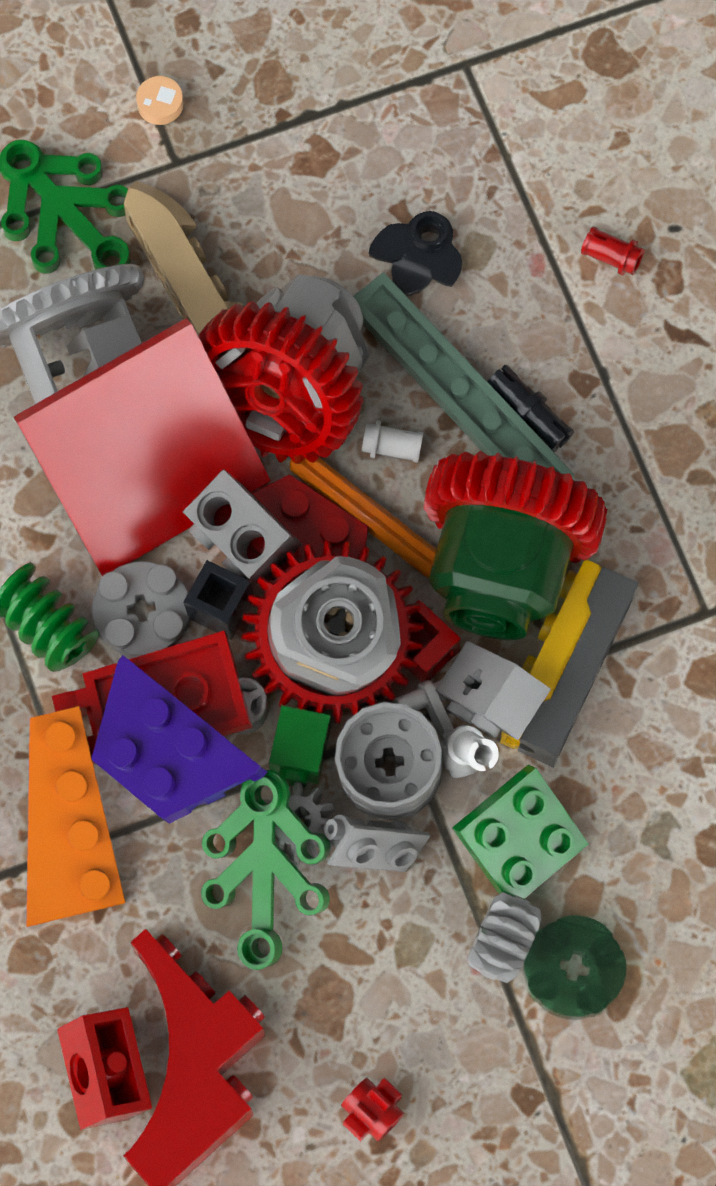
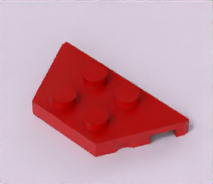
(307, 517)

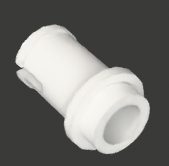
(391, 442)

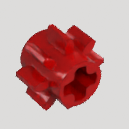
(372, 1109)

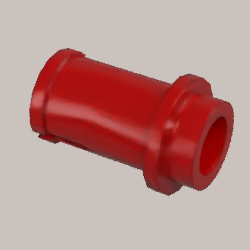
(613, 251)

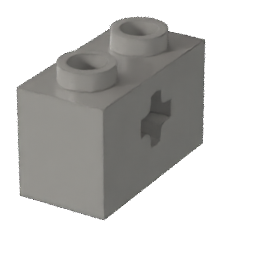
(491, 692)

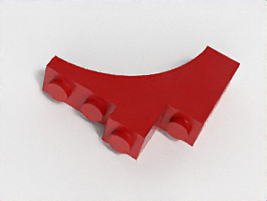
(205, 1040)

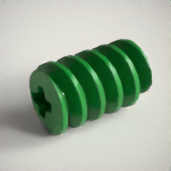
(41, 622)

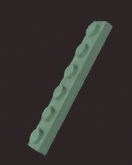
(449, 376)

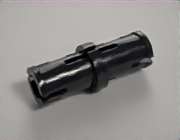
(531, 408)

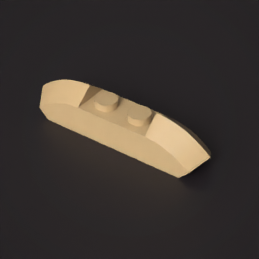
(162, 233)

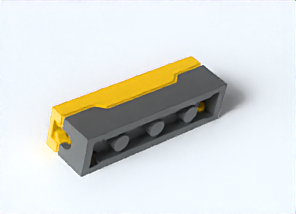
(573, 655)

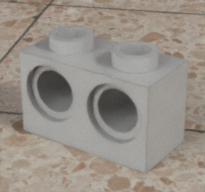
(248, 521)

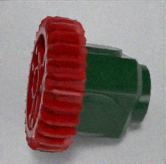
(507, 539)

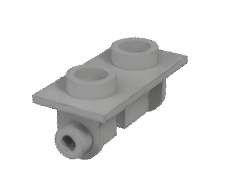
(373, 845)

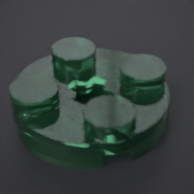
(599, 953)

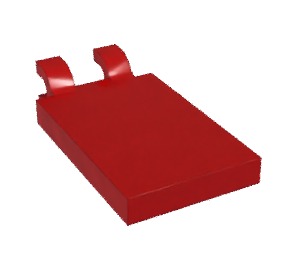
(195, 672)

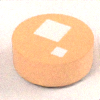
(159, 100)

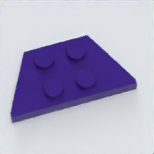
(164, 748)

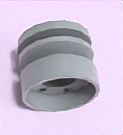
(384, 732)

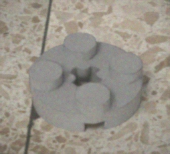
(121, 590)

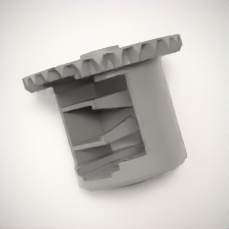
(72, 304)

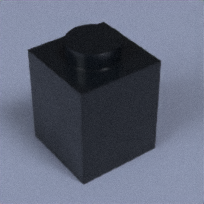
(218, 599)

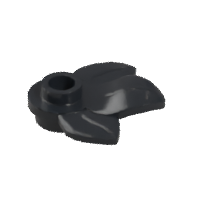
(415, 259)

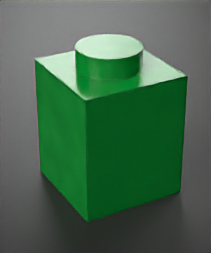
(300, 745)

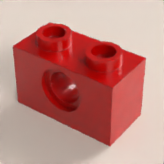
(104, 1068)

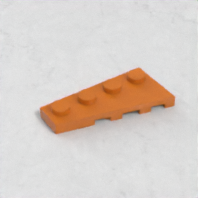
(68, 833)

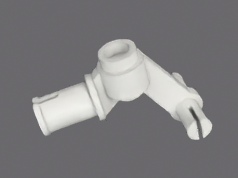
(462, 748)

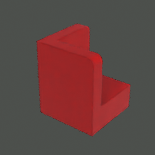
(438, 641)

